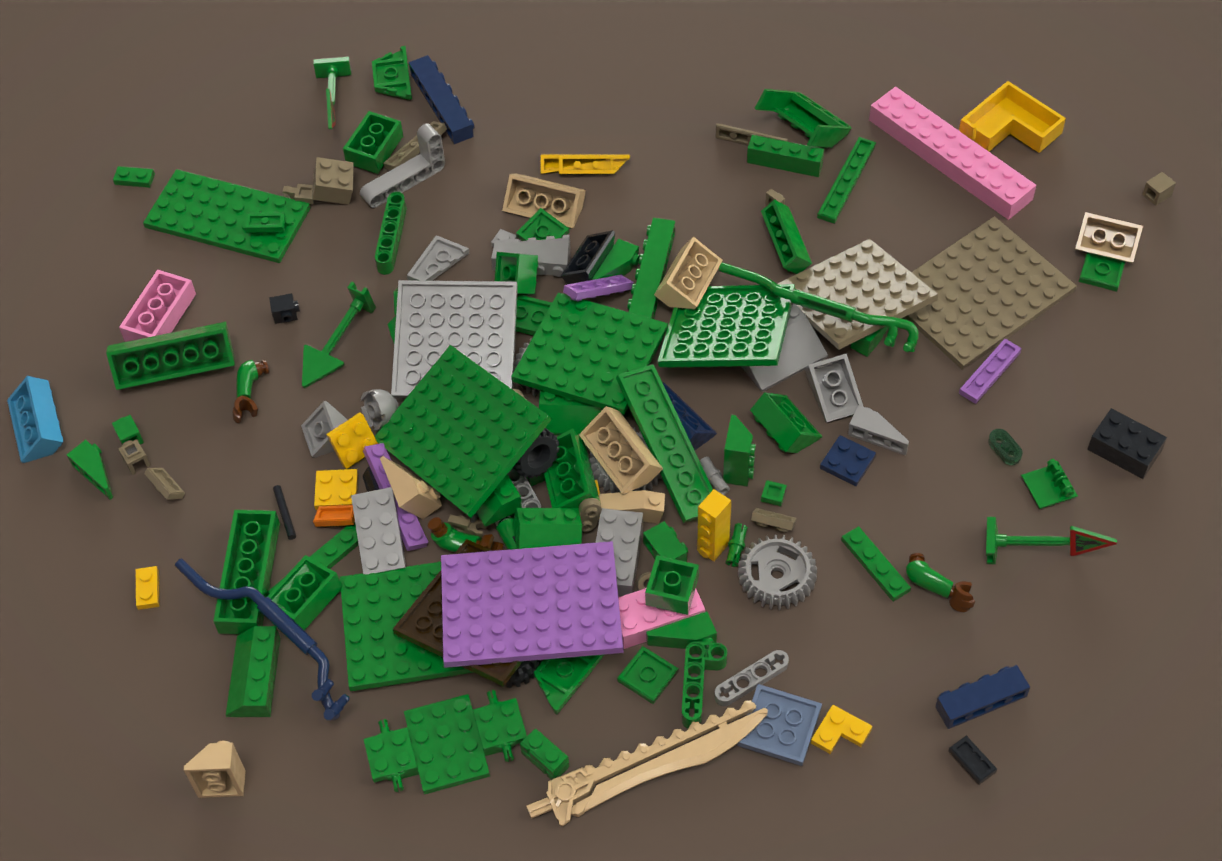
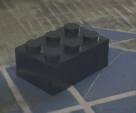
(1127, 443)

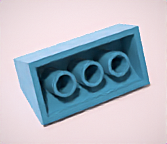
(34, 419)

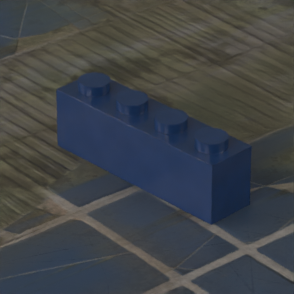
(982, 696)

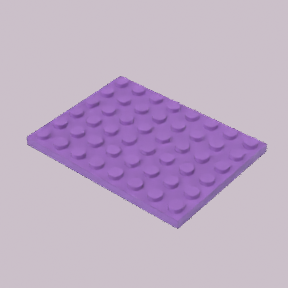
(530, 604)

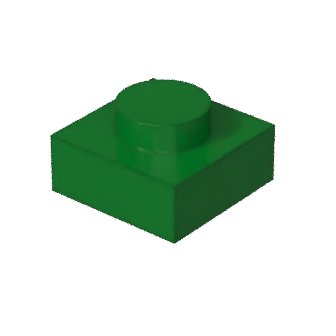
(773, 493)

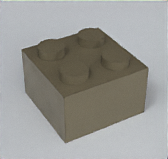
(332, 181)

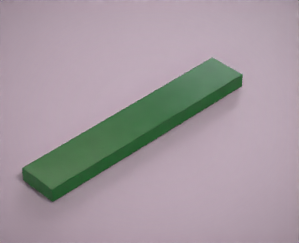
(846, 180)

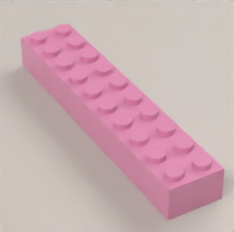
(952, 153)

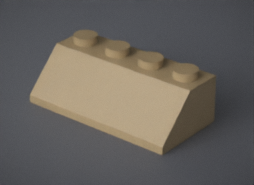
(528, 194)
(688, 276)
(620, 450)

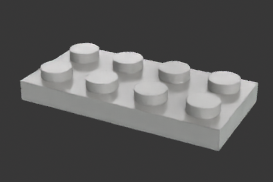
(378, 531)

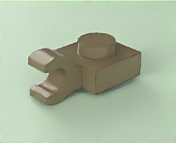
(301, 193)
(464, 525)

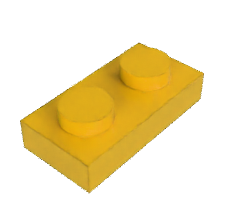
(147, 587)

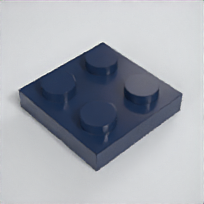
(847, 460)

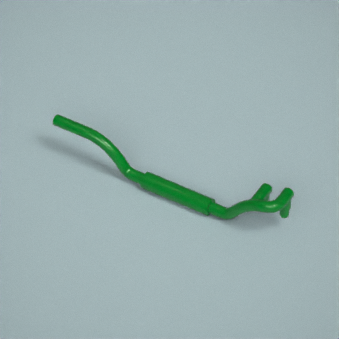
(830, 307)

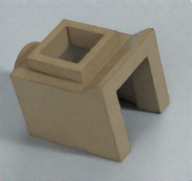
(132, 453)

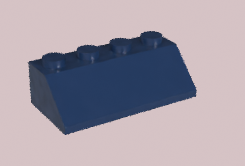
(695, 427)

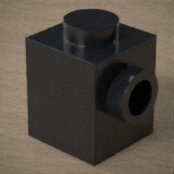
(284, 308)

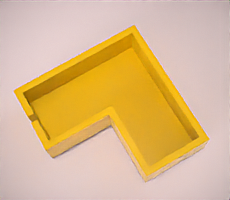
(1013, 113)

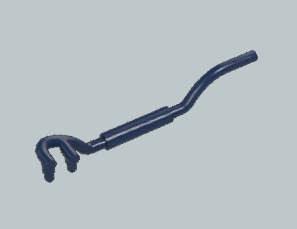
(286, 626)

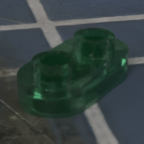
(1007, 446)

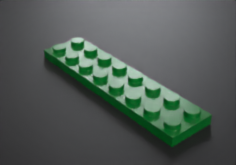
(666, 439)

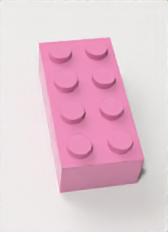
(158, 307)
(639, 618)

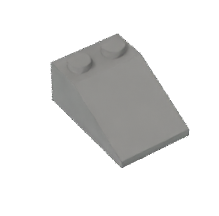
(834, 387)

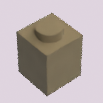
(1159, 188)

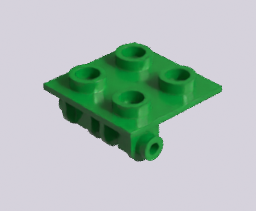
(1049, 485)

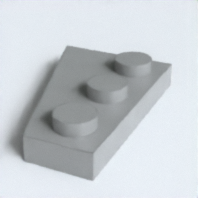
(436, 259)

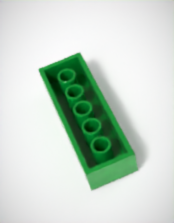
(170, 355)
(247, 563)

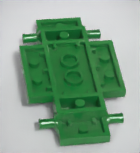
(445, 742)

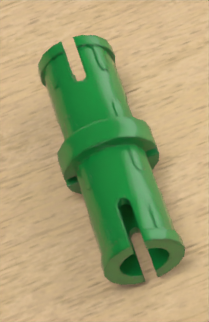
(736, 545)

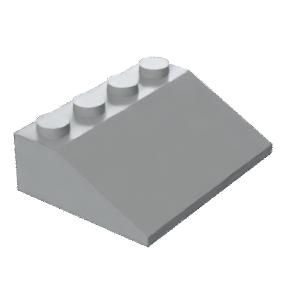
(798, 350)

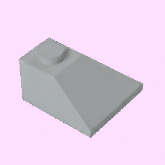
(316, 427)

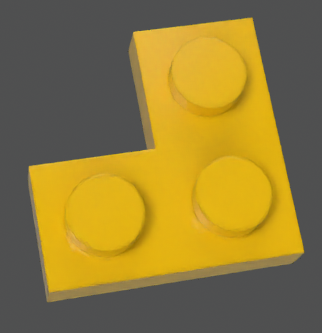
(837, 725)

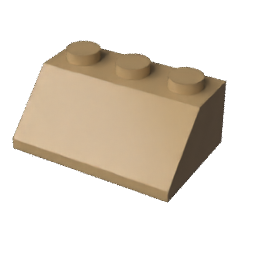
(1109, 237)
(216, 771)

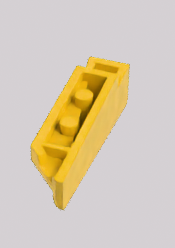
(582, 163)

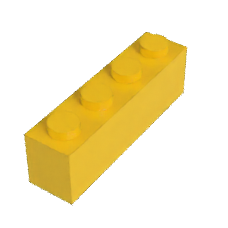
(713, 525)

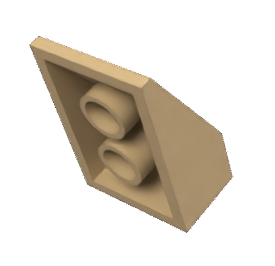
(411, 491)

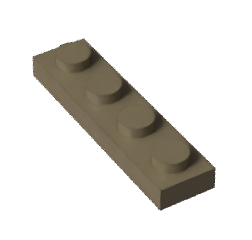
(410, 149)

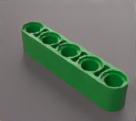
(390, 233)

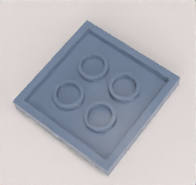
(786, 728)

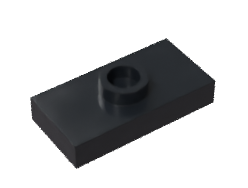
(972, 760)

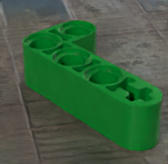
(696, 684)

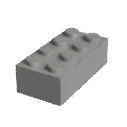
(625, 531)

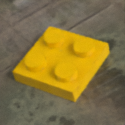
(350, 439)
(335, 487)

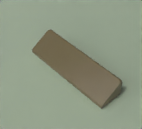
(739, 135)

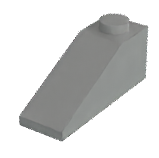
(873, 428)

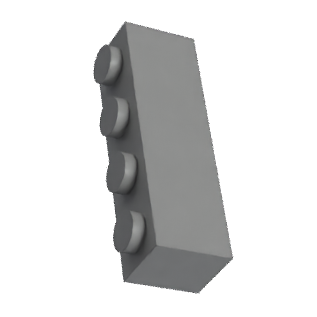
(552, 253)

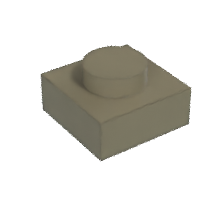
(773, 195)

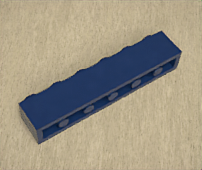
(441, 100)

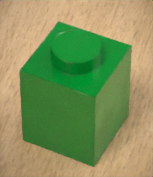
(127, 430)

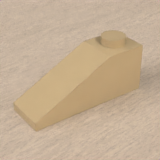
(643, 501)

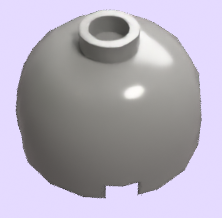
(378, 407)

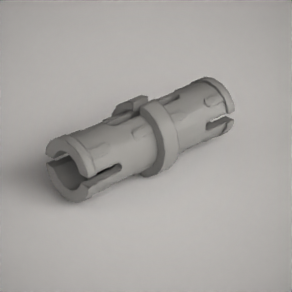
(714, 476)

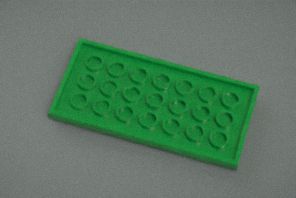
(217, 214)

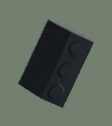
(589, 257)

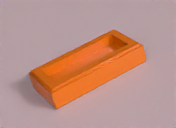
(334, 516)

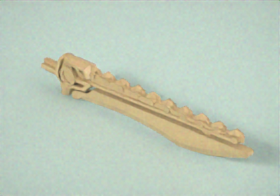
(572, 791)

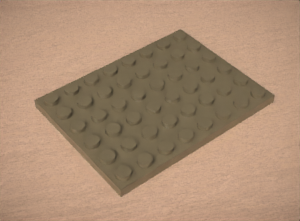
(986, 292)

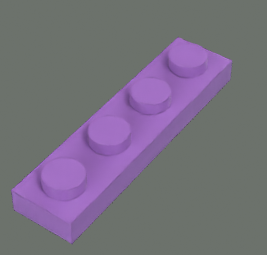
(597, 287)
(990, 371)

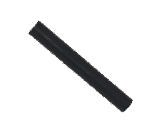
(284, 512)

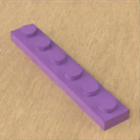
(410, 528)

